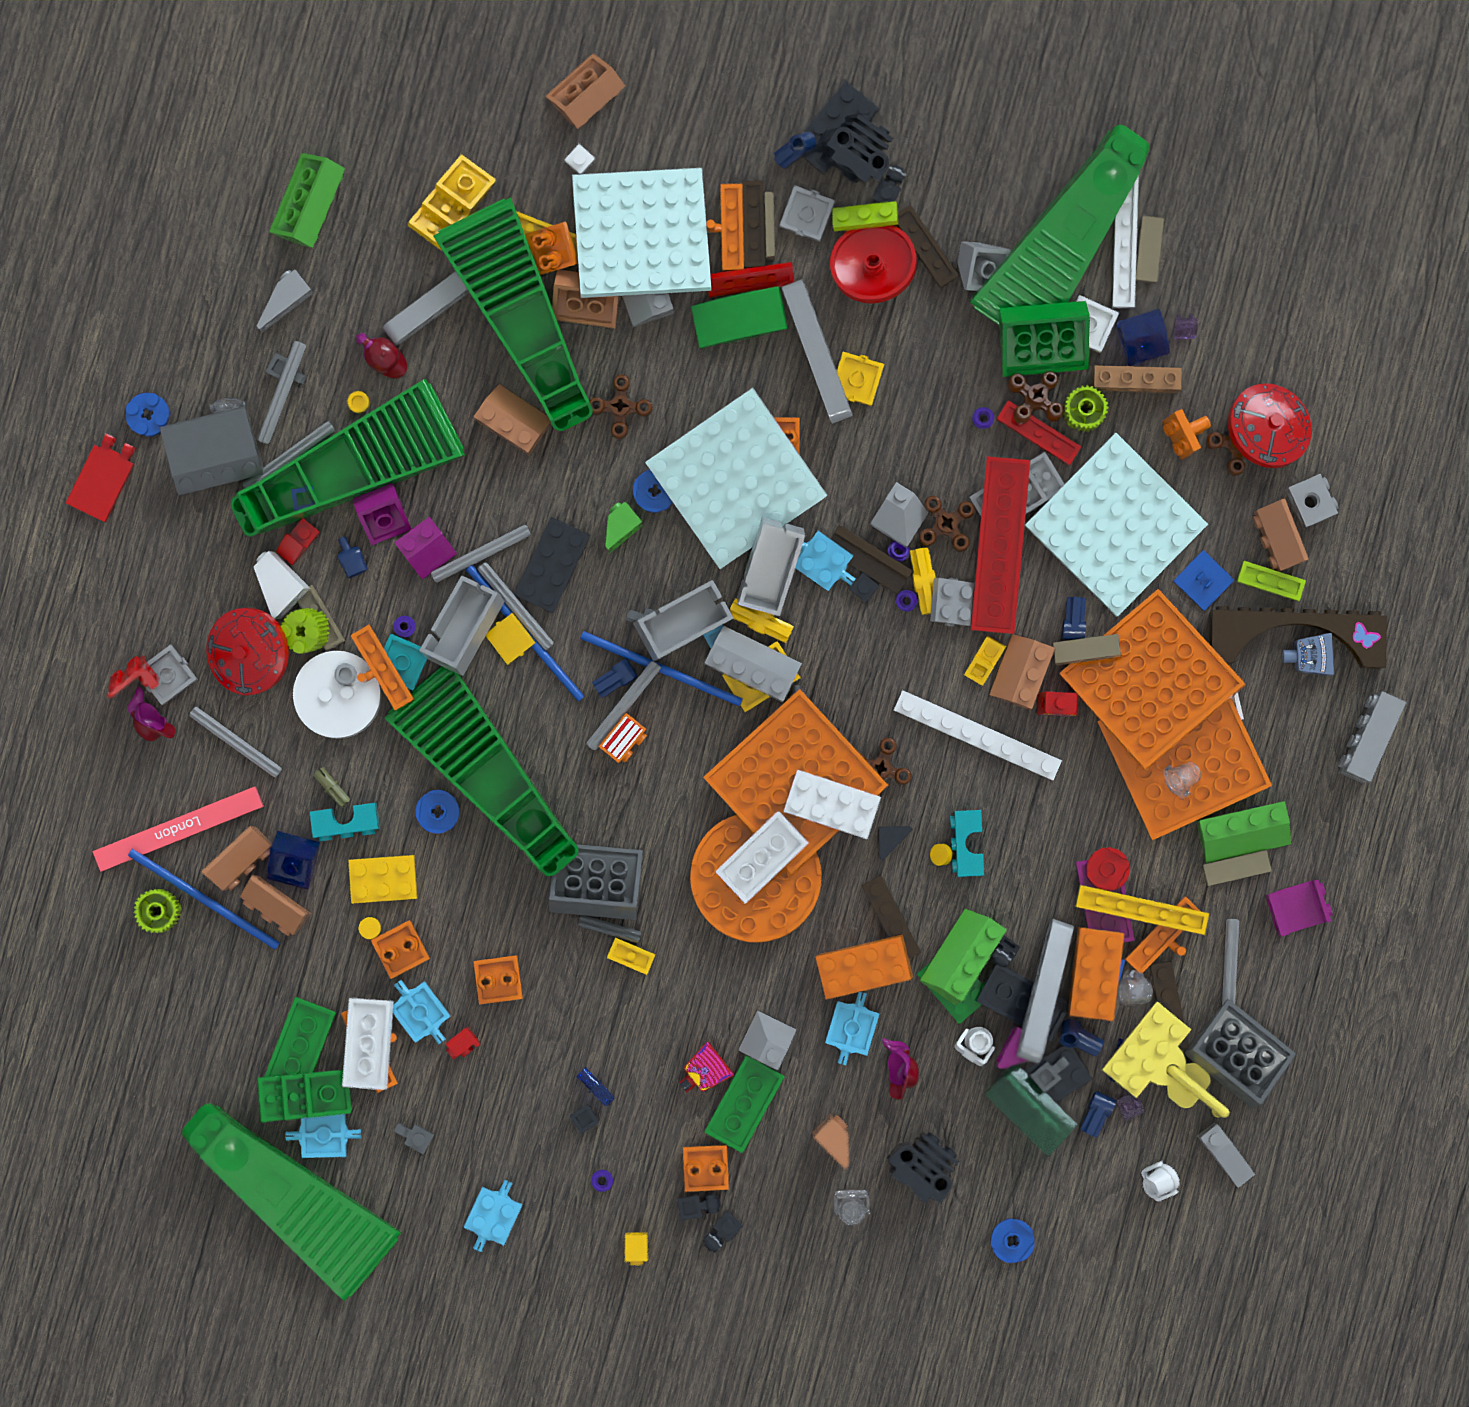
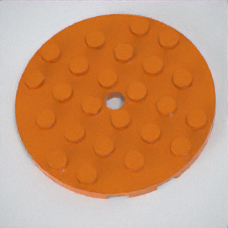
(772, 912)

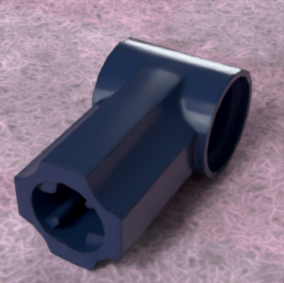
(794, 149)
(1074, 625)
(619, 675)
(1074, 1036)
(1099, 1109)

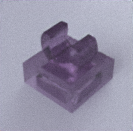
(1186, 327)
(1129, 1106)

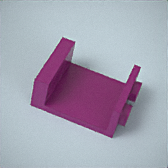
(1298, 907)

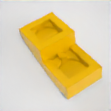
(985, 660)

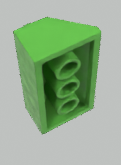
(307, 199)
(1244, 832)
(962, 956)

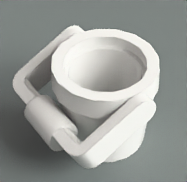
(977, 1042)
(1160, 1183)

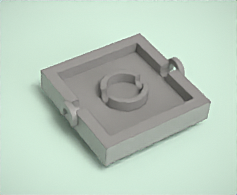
(807, 213)
(952, 602)
(173, 674)

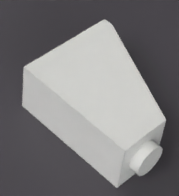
(279, 584)

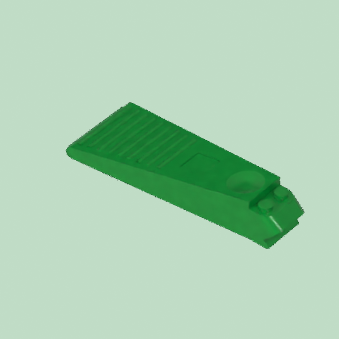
(1067, 234)
(506, 285)
(379, 449)
(470, 752)
(309, 1214)

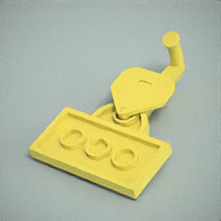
(1149, 1055)

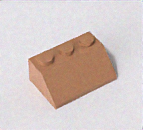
(586, 90)
(570, 307)
(513, 419)
(1280, 536)
(1022, 671)
(238, 859)
(274, 905)
(834, 1138)

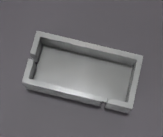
(770, 566)
(682, 620)
(462, 625)
(1371, 737)

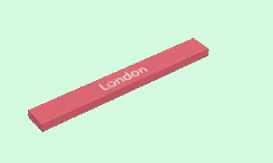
(179, 828)

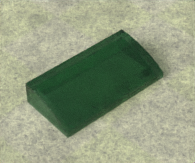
(1031, 1109)

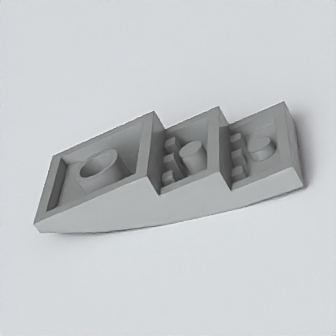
(1043, 484)

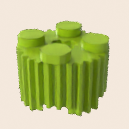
(1078, 419)
(306, 630)
(145, 914)

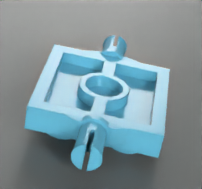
(824, 561)
(420, 1012)
(852, 1028)
(323, 1136)
(492, 1215)

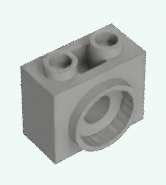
(1317, 489)

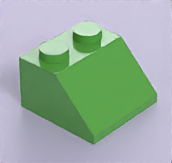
(621, 525)

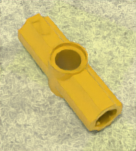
(923, 578)
(761, 622)

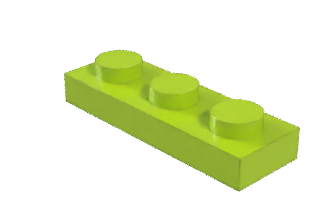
(865, 216)
(1271, 581)

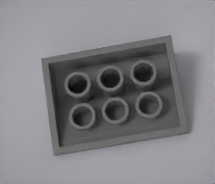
(211, 450)
(598, 883)
(1240, 1054)

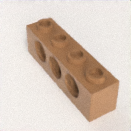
(1136, 379)

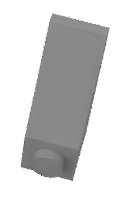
(286, 296)
(1226, 1154)

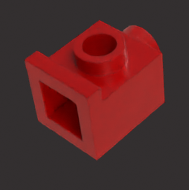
(462, 1043)

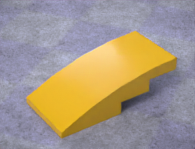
(452, 199)

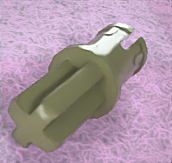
(331, 787)

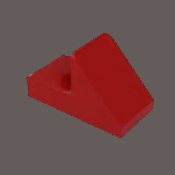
(297, 541)

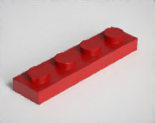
(751, 279)
(1040, 435)

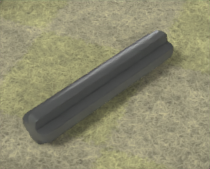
(609, 928)

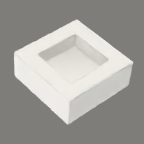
(579, 159)

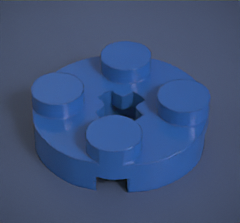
(136, 409)
(645, 498)
(427, 818)
(1012, 1253)

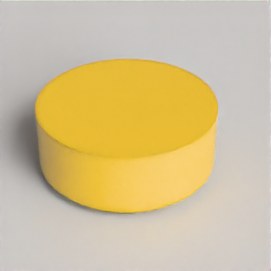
(358, 402)
(941, 854)
(369, 928)

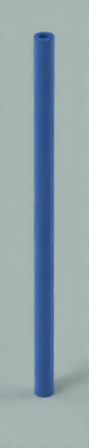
(536, 647)
(664, 669)
(203, 899)

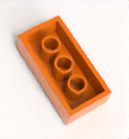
(864, 966)
(1095, 974)

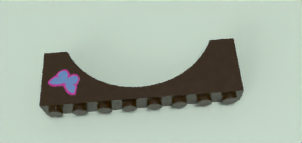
(1361, 634)

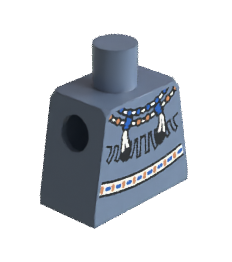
(1312, 655)

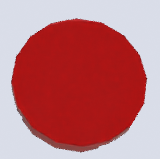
(1107, 869)

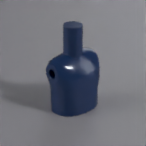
(351, 559)

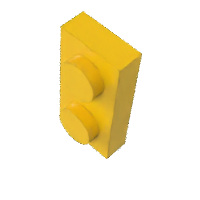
(631, 956)

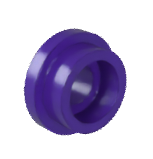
(983, 411)
(904, 551)
(900, 600)
(411, 626)
(602, 1173)

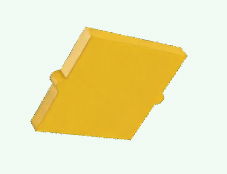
(510, 638)

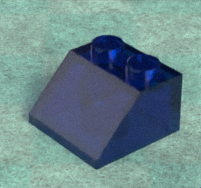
(1143, 337)
(292, 860)

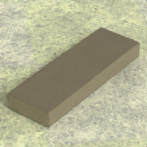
(769, 226)
(1149, 249)
(312, 600)
(1087, 649)
(1236, 868)

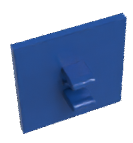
(1203, 580)

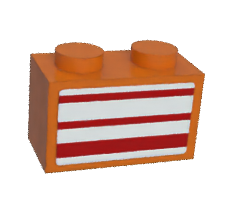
(623, 738)

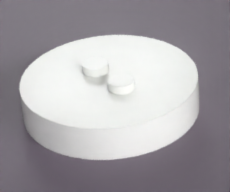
(331, 707)

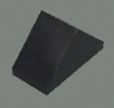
(890, 838)

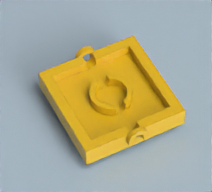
(859, 377)

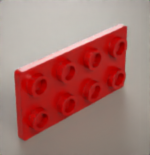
(135, 668)

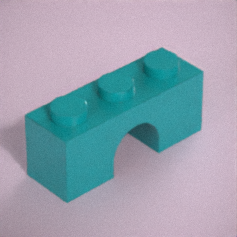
(364, 820)
(966, 862)

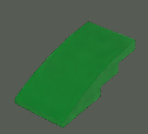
(739, 317)
(302, 1096)

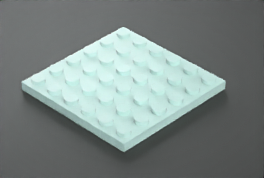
(641, 232)
(735, 474)
(1116, 524)

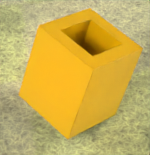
(636, 1248)

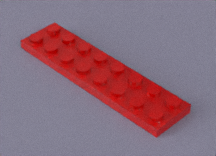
(1000, 545)

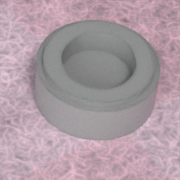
(345, 674)

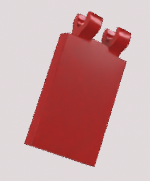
(102, 479)

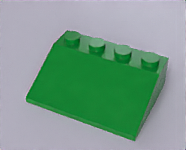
(1044, 338)

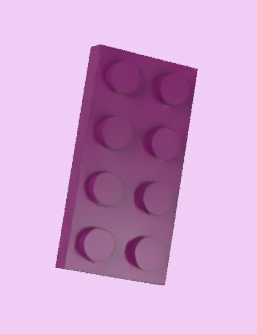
(1101, 920)

